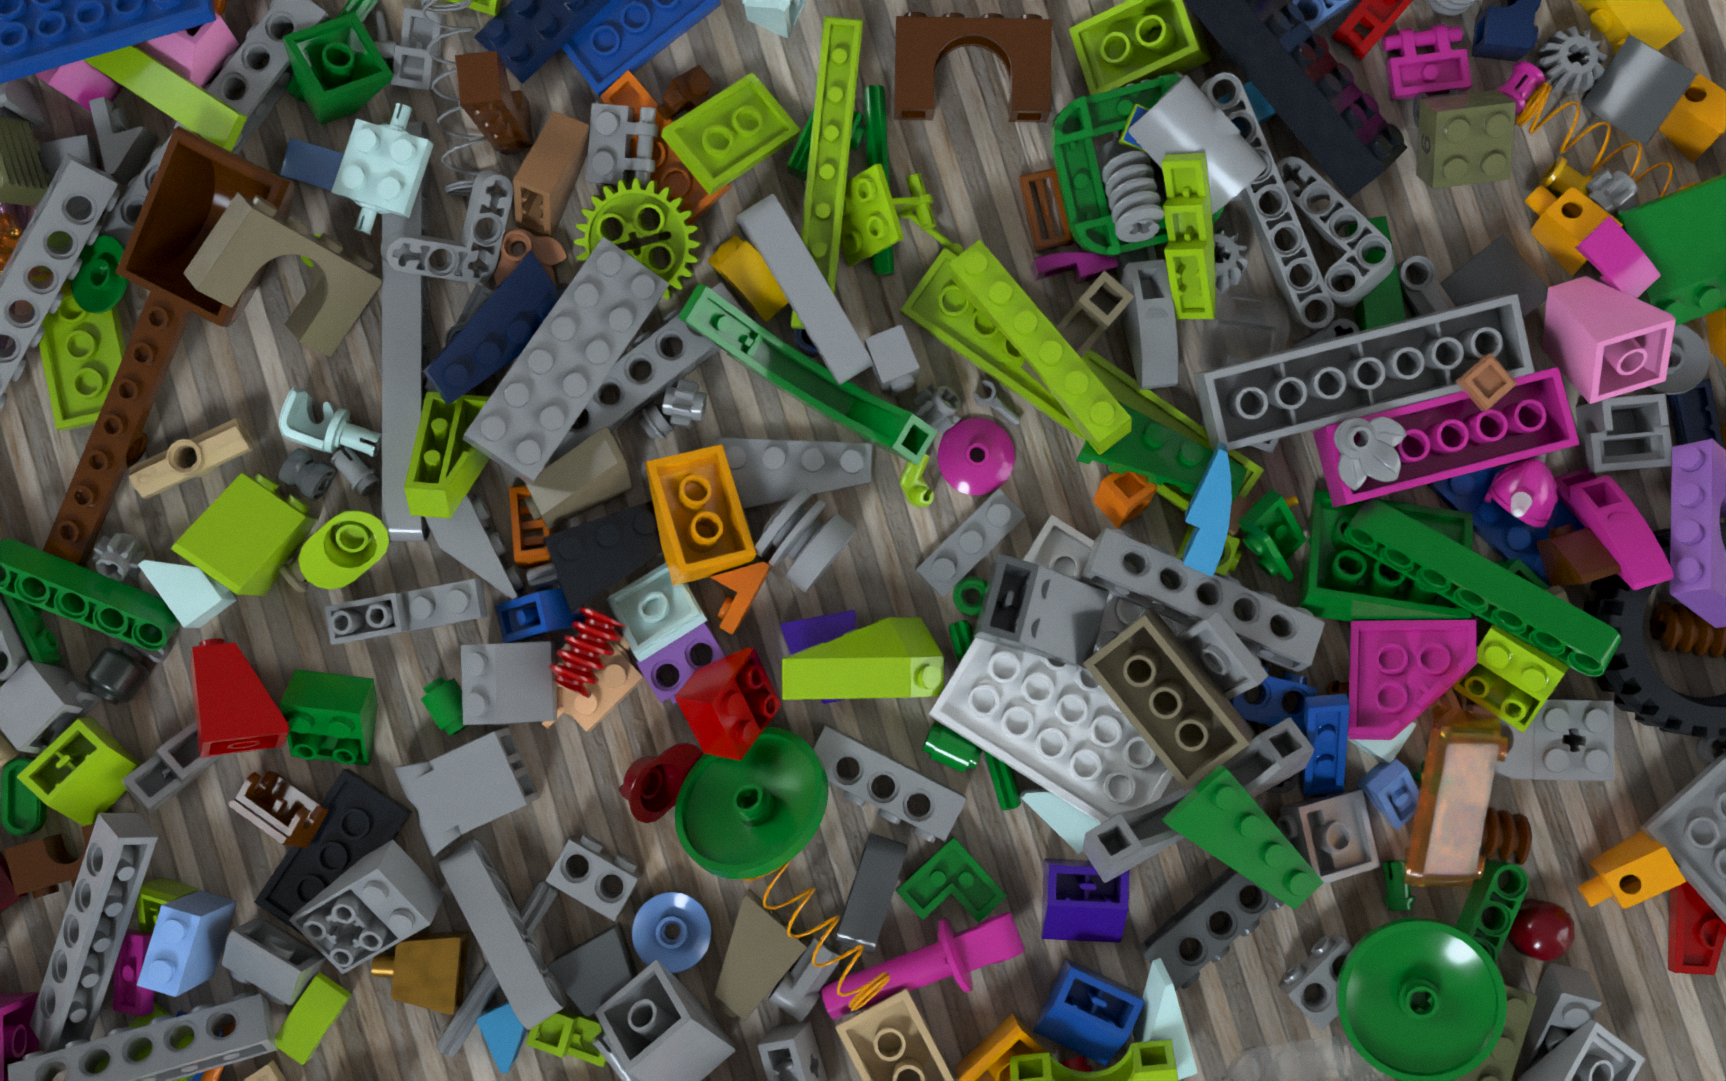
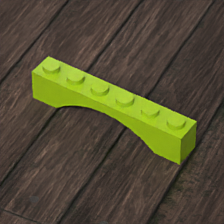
(1057, 364)

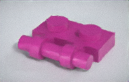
(1429, 72)

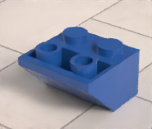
(1089, 1012)

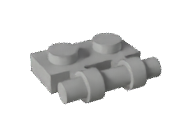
(611, 144)

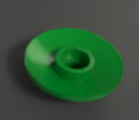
(96, 283)

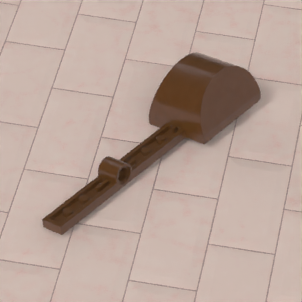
(177, 216)

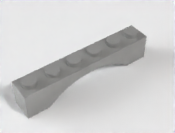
(1141, 833)

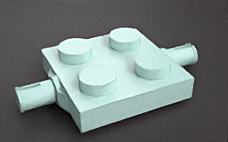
(382, 168)

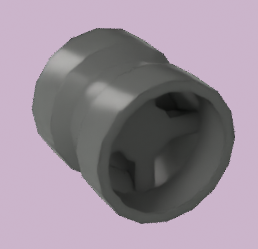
(309, 476)

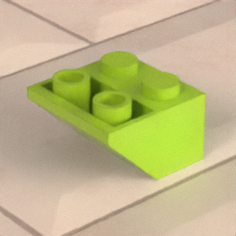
(1511, 678)
(80, 772)

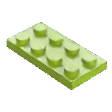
(79, 359)

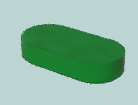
(20, 808)

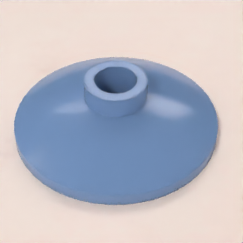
(650, 934)

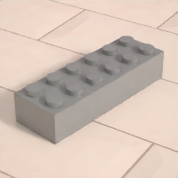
(565, 361)

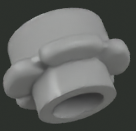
(656, 423)

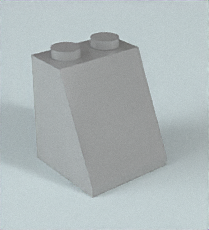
(663, 1029)

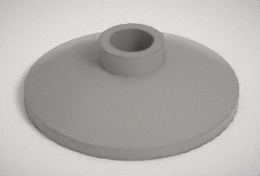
(1686, 364)

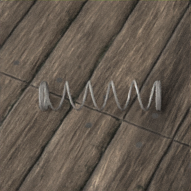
(453, 188)

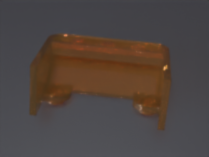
(1453, 798)

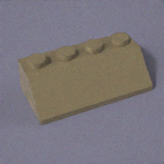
(1169, 699)

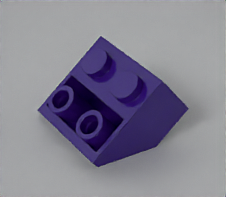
(1080, 904)

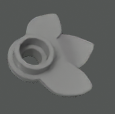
(1373, 454)

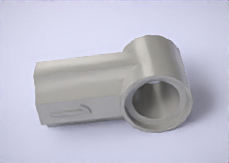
(1427, 294)
(800, 987)

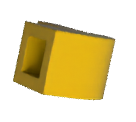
(750, 276)

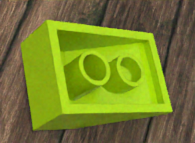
(1138, 43)

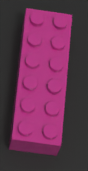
(1457, 438)

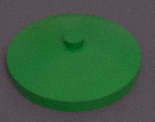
(753, 811)
(1421, 1000)

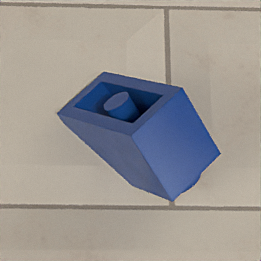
(535, 615)

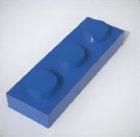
(1327, 731)

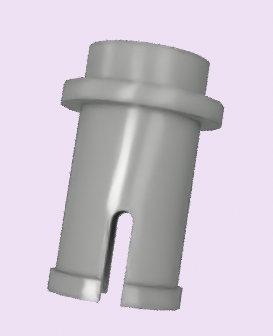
(355, 471)

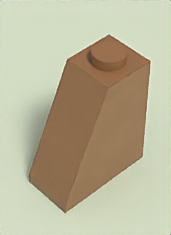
(550, 174)

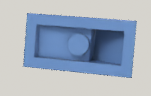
(1391, 792)

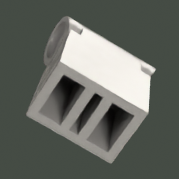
(467, 787)

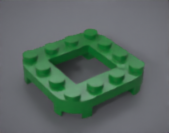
(1078, 166)

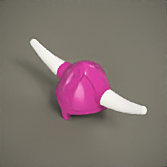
(1526, 490)

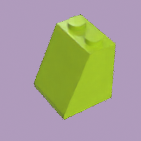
(247, 535)

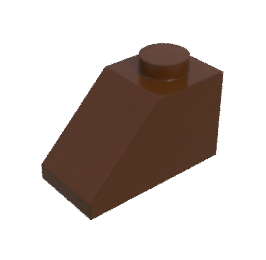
(1575, 556)

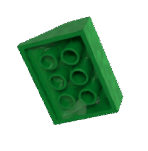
(1687, 246)
(1353, 586)

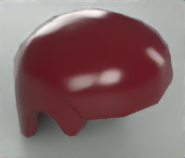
(1542, 930)

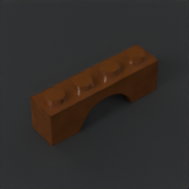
(487, 99)

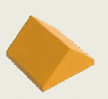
(992, 1056)

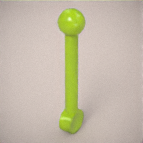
(955, 248)

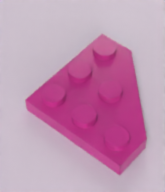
(1403, 670)

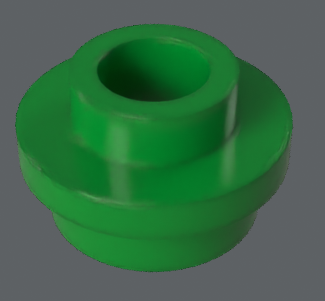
(959, 594)

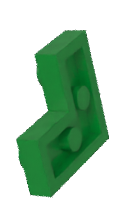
(947, 873)

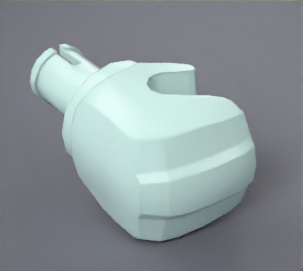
(300, 426)

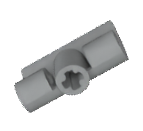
(1190, 123)

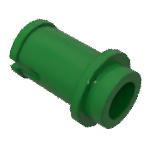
(1398, 893)

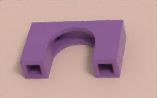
(1696, 537)

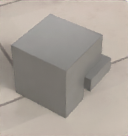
(1624, 434)
(41, 705)

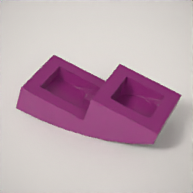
(1083, 266)

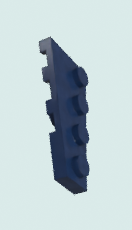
(495, 331)

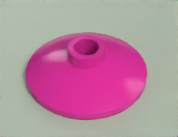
(972, 476)

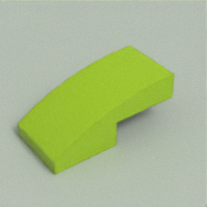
(311, 1018)
(568, 1035)

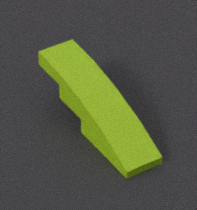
(1190, 236)

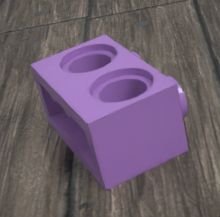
(681, 656)

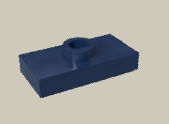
(1696, 415)

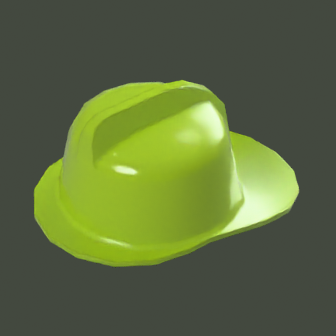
(343, 549)

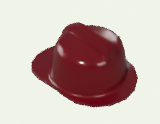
(655, 782)

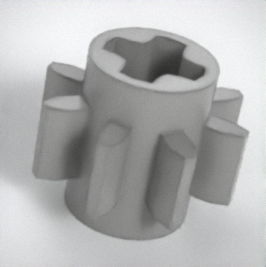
(1612, 192)
(684, 403)
(938, 407)
(119, 556)

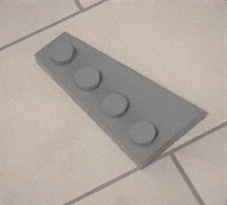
(779, 469)

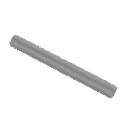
(487, 982)

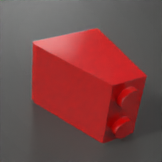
(231, 702)

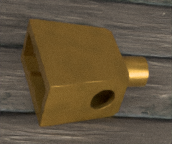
(427, 970)

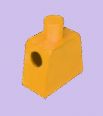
(1697, 118)
(1565, 224)
(1631, 873)

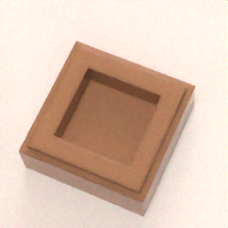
(1486, 382)

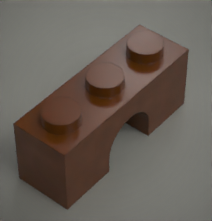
(44, 864)

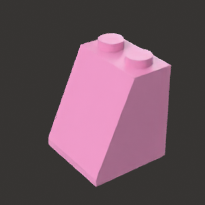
(1606, 338)

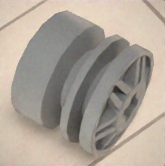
(804, 539)

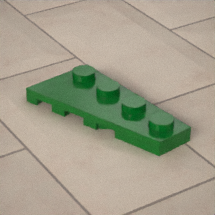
(1159, 455)
(1238, 832)

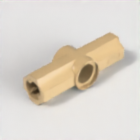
(170, 466)

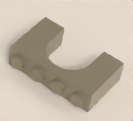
(252, 236)

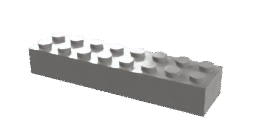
(1359, 372)

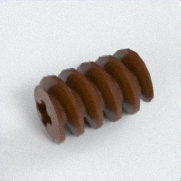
(1686, 631)
(1508, 834)

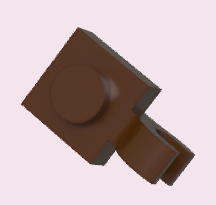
(687, 92)

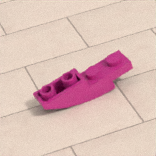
(1617, 524)

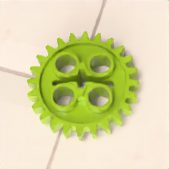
(629, 207)

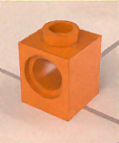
(1124, 496)

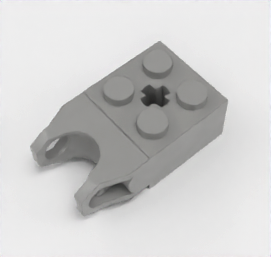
(1540, 749)

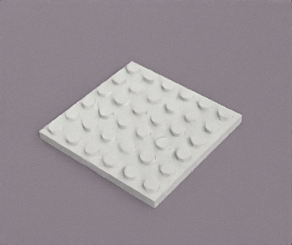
(1054, 716)

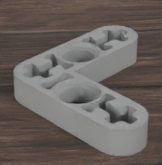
(459, 252)

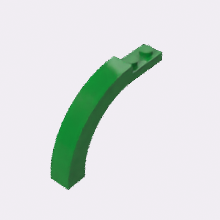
(804, 379)

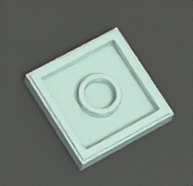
(655, 612)

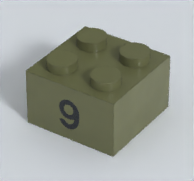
(1465, 139)

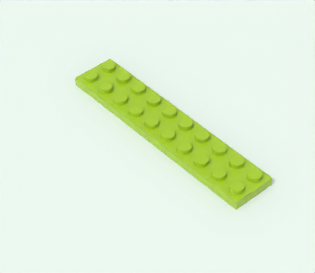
(951, 318)

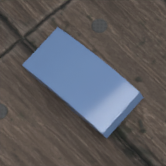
(311, 164)

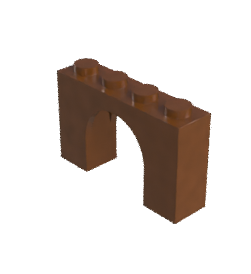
(1019, 44)

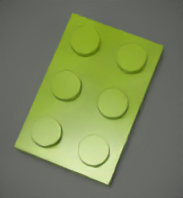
(730, 133)

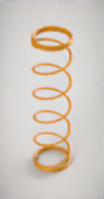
(1538, 101)
(864, 992)

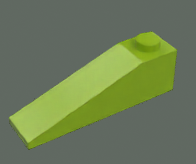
(878, 661)

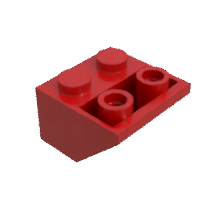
(729, 704)

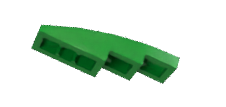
(1385, 301)

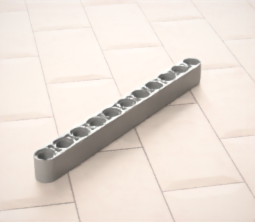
(403, 362)

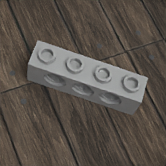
(944, 801)

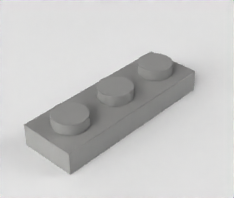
(970, 542)

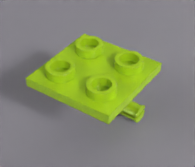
(871, 213)

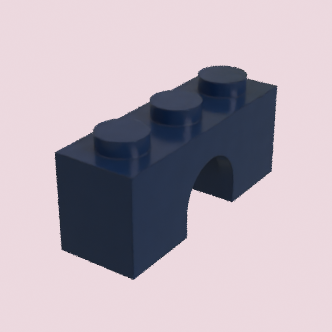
(1506, 31)

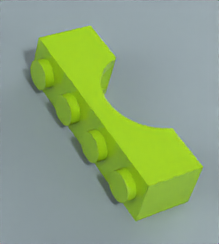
(1141, 1063)

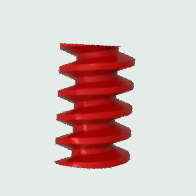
(586, 651)

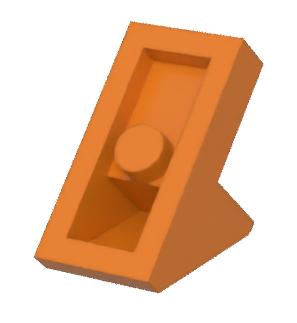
(746, 583)

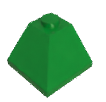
(336, 67)

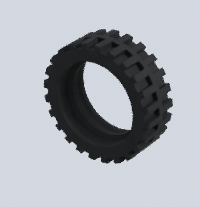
(1630, 669)

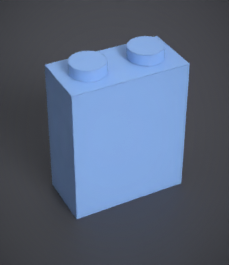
(186, 943)

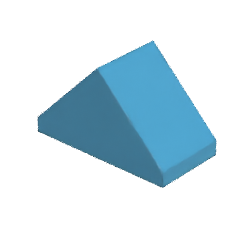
(502, 1034)

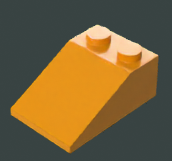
(699, 515)

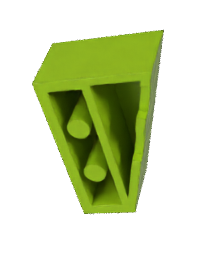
(441, 461)

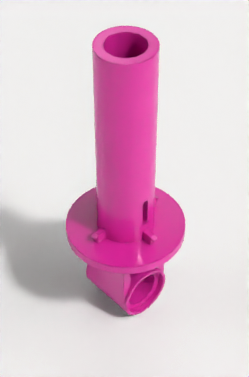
(952, 955)

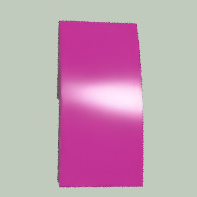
(1618, 258)

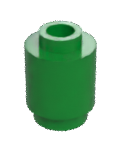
(444, 704)
(951, 748)

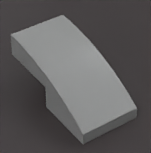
(411, 61)

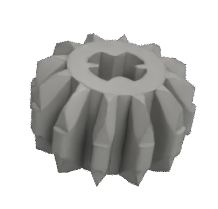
(1580, 51)
(1228, 260)

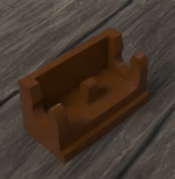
(279, 809)

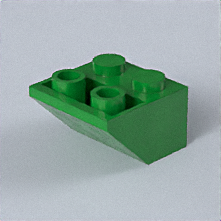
(330, 717)

